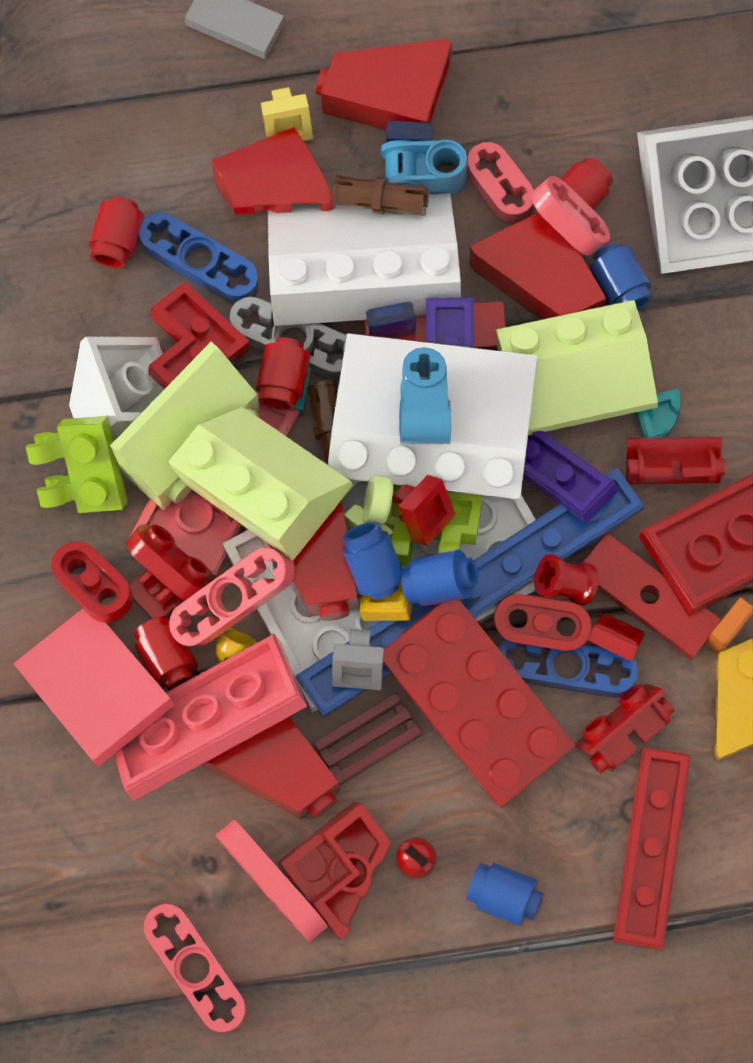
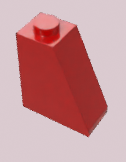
(386, 83)
(537, 269)
(322, 573)
(281, 770)

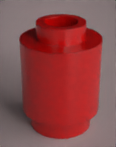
(589, 180)
(115, 232)
(283, 374)
(162, 655)

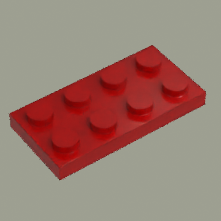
(476, 700)

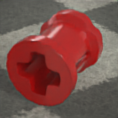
(566, 579)

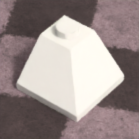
(115, 379)

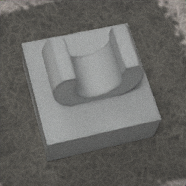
(357, 663)

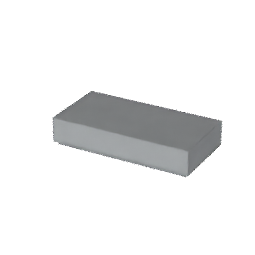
(237, 23)

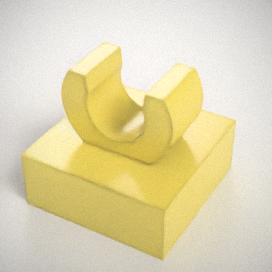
(287, 112)

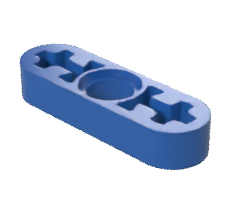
(165, 251)
(578, 684)

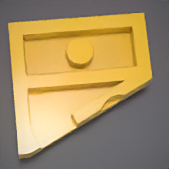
(734, 700)

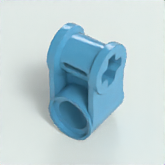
(421, 161)
(424, 403)

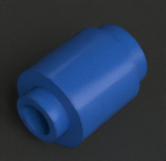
(621, 276)
(372, 560)
(439, 578)
(505, 893)

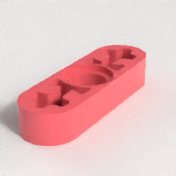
(210, 597)
(271, 881)
(164, 945)

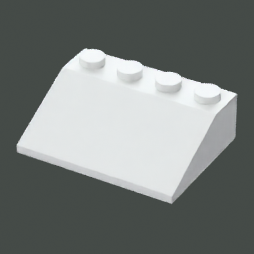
(700, 192)
(358, 260)
(489, 418)

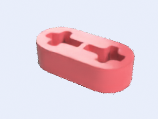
(492, 188)
(570, 215)

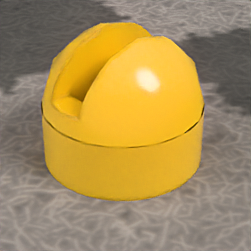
(232, 643)

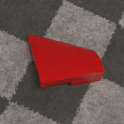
(271, 176)
(337, 865)

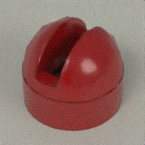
(408, 865)

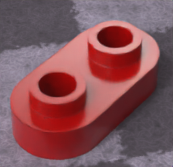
(166, 561)
(94, 584)
(541, 622)

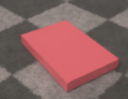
(94, 685)

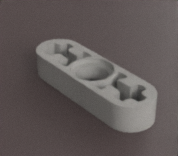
(257, 334)

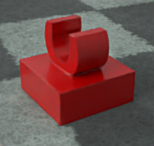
(424, 509)
(153, 596)

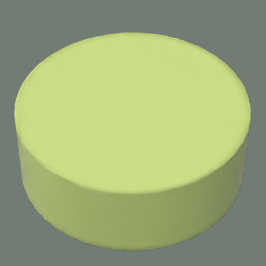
(378, 499)

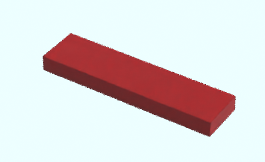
(652, 849)

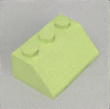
(586, 365)
(196, 395)
(260, 478)

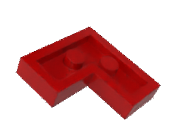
(193, 326)

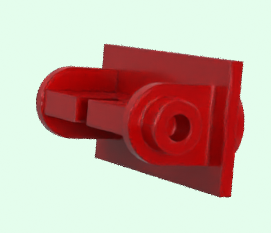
(674, 460)
(638, 713)

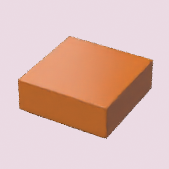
(730, 626)

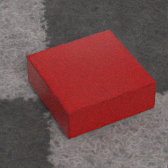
(616, 636)

